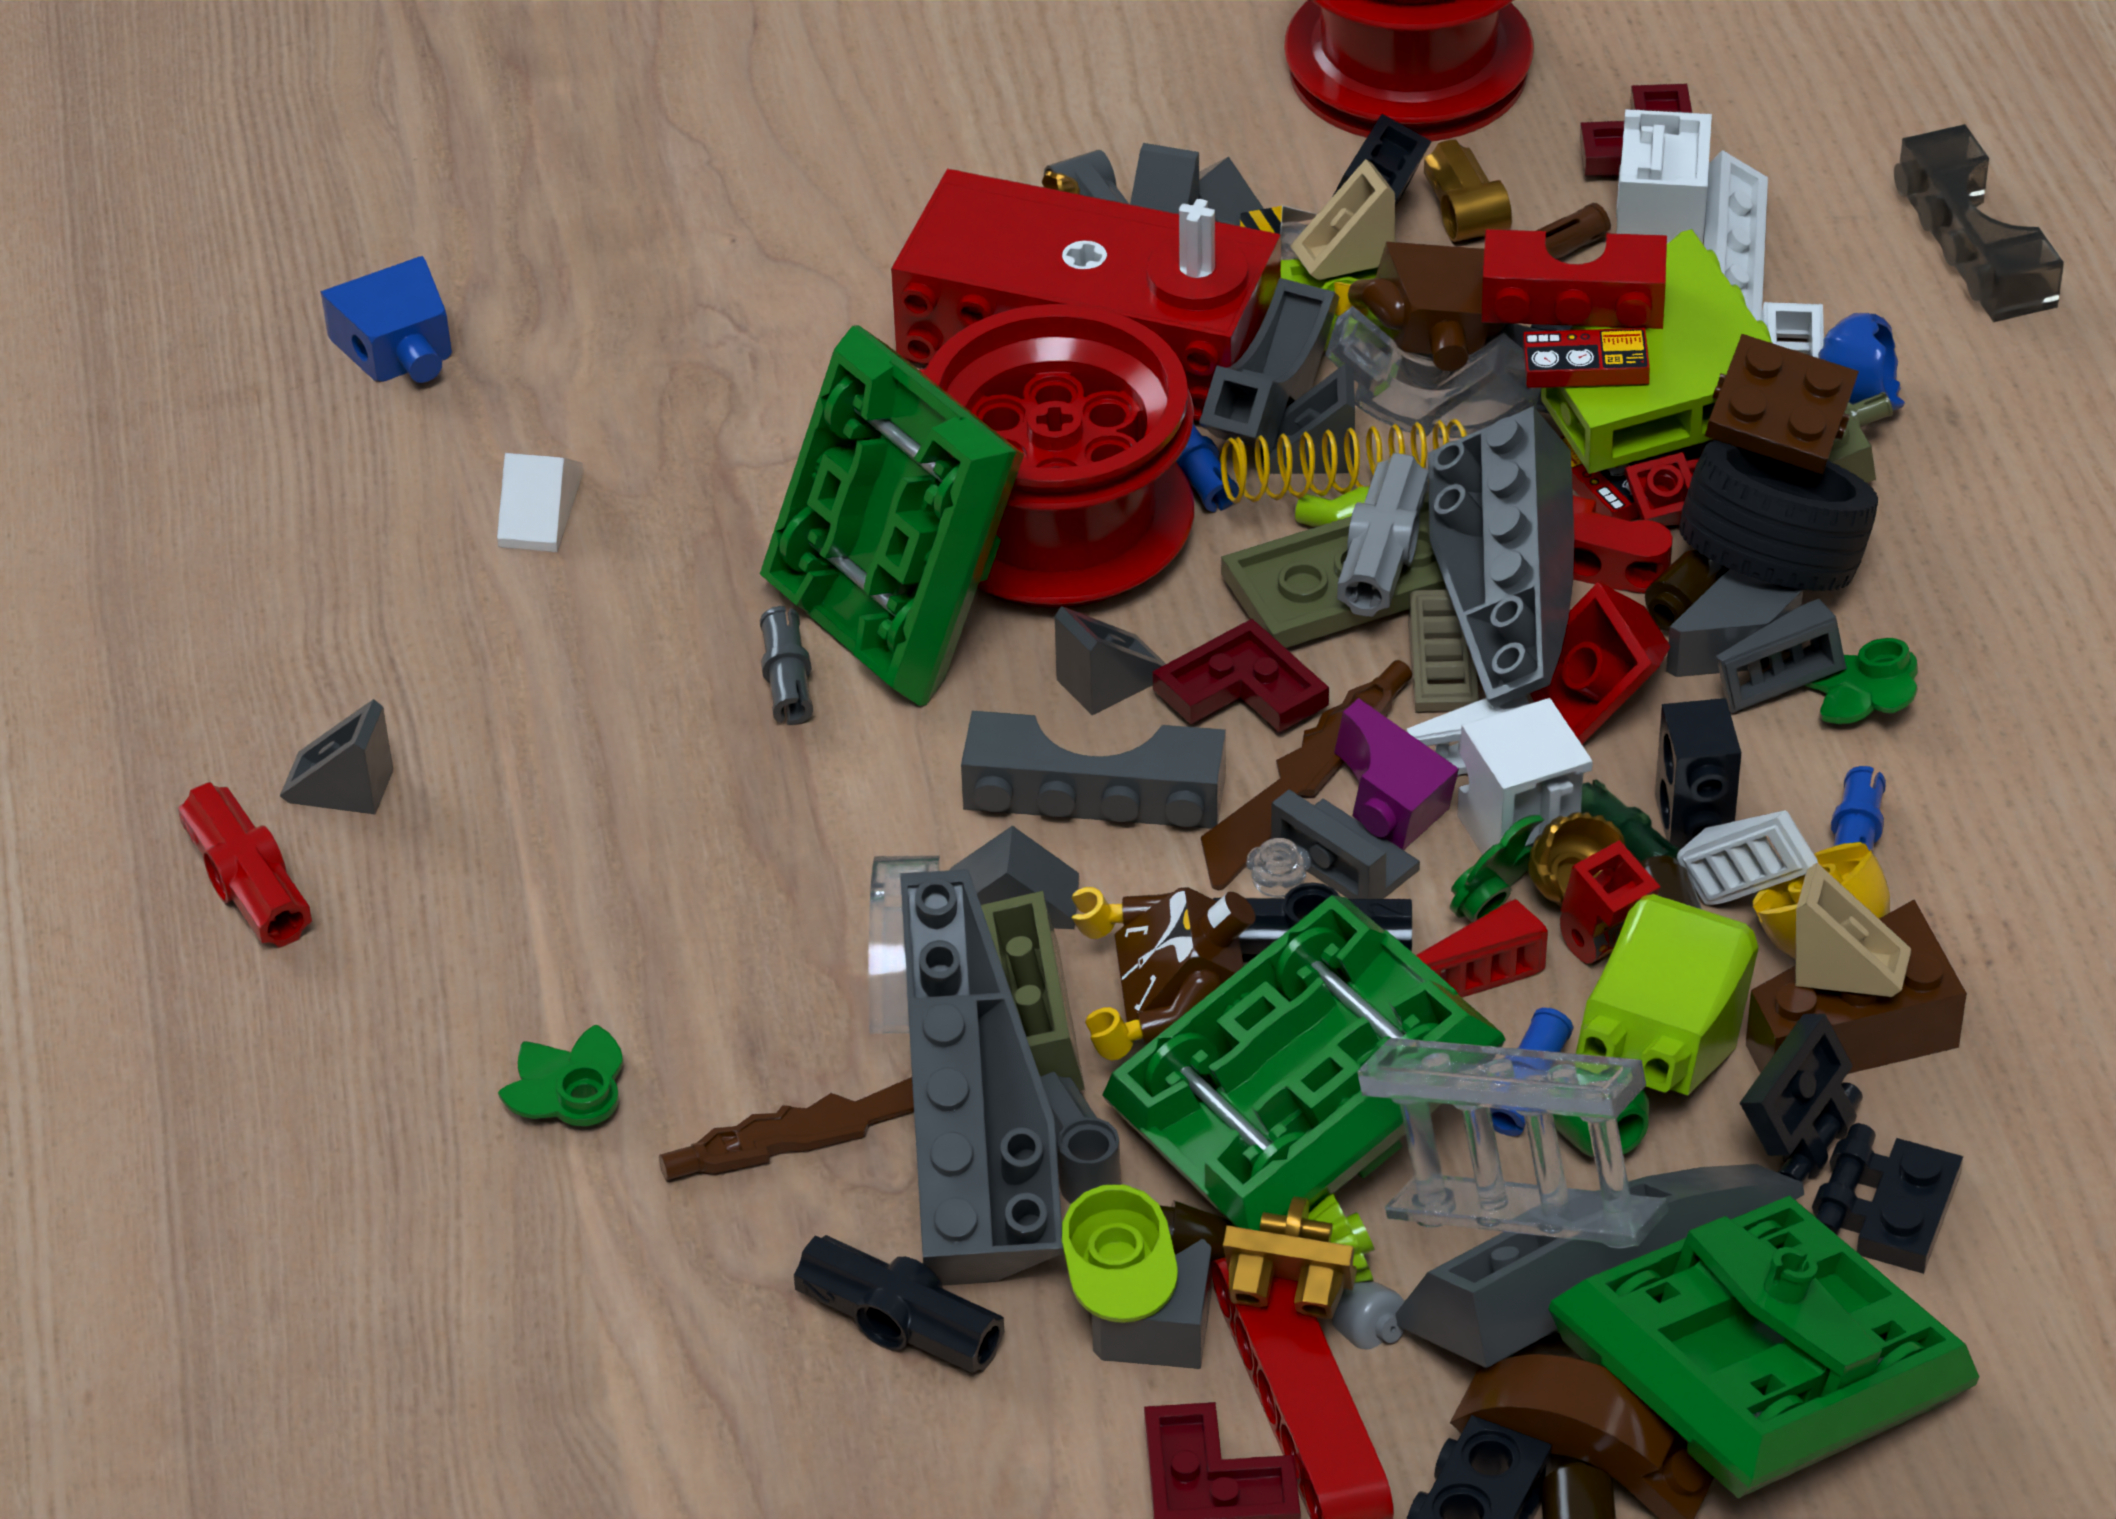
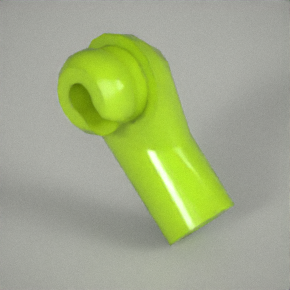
(1319, 511)

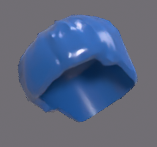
(1868, 346)

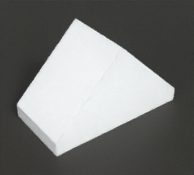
(536, 500)

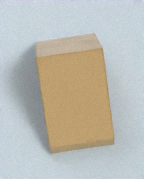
(1350, 227)
(1844, 942)

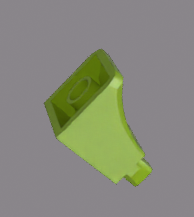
(1671, 993)

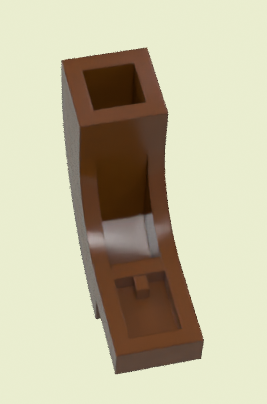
(1593, 1419)

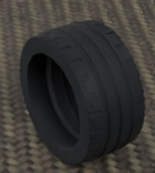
(1778, 518)

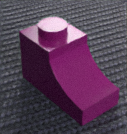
(1399, 777)

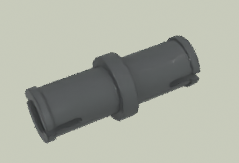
(786, 665)

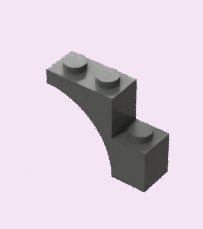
(1274, 369)

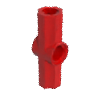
(244, 864)

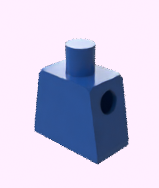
(390, 322)

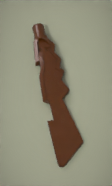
(1300, 771)
(788, 1130)

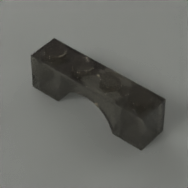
(2003, 264)

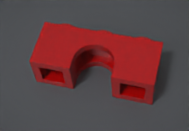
(1532, 287)

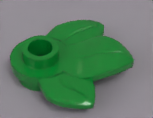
(1873, 680)
(1490, 879)
(567, 1084)

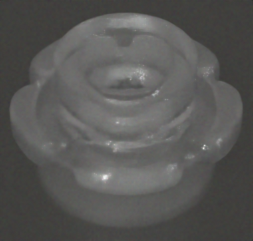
(1278, 866)

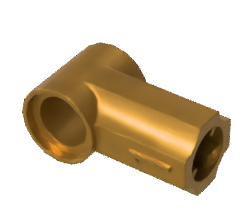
(1465, 194)

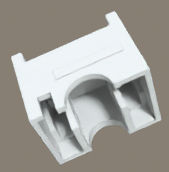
(1663, 173)
(1519, 768)

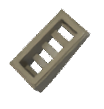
(1432, 617)

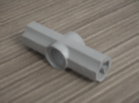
(1383, 535)

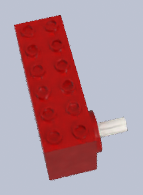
(1020, 245)

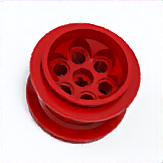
(1417, 61)
(1100, 433)

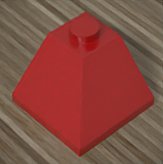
(1603, 659)

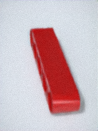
(1307, 1404)

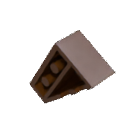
(1871, 1028)

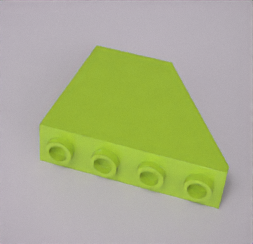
(1685, 360)

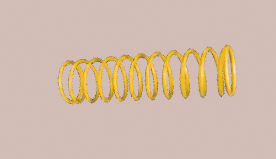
(1240, 458)

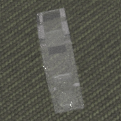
(1411, 389)
(886, 942)

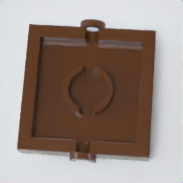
(1781, 404)

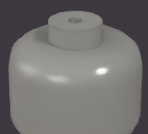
(1368, 1315)

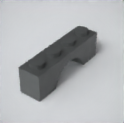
(1165, 781)

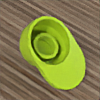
(1119, 1253)

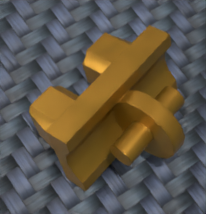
(1290, 1250)

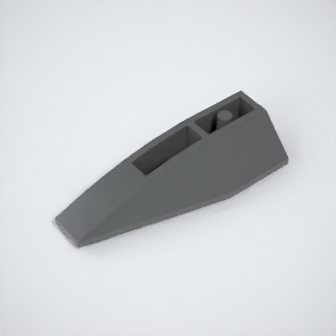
(1506, 547)
(976, 1095)
(1501, 1290)

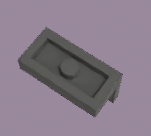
(1341, 848)

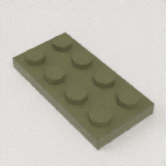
(1294, 581)

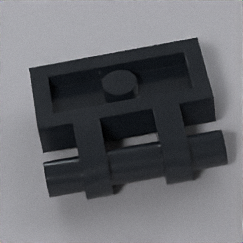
(1801, 1098)
(1909, 1199)

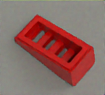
(1491, 950)

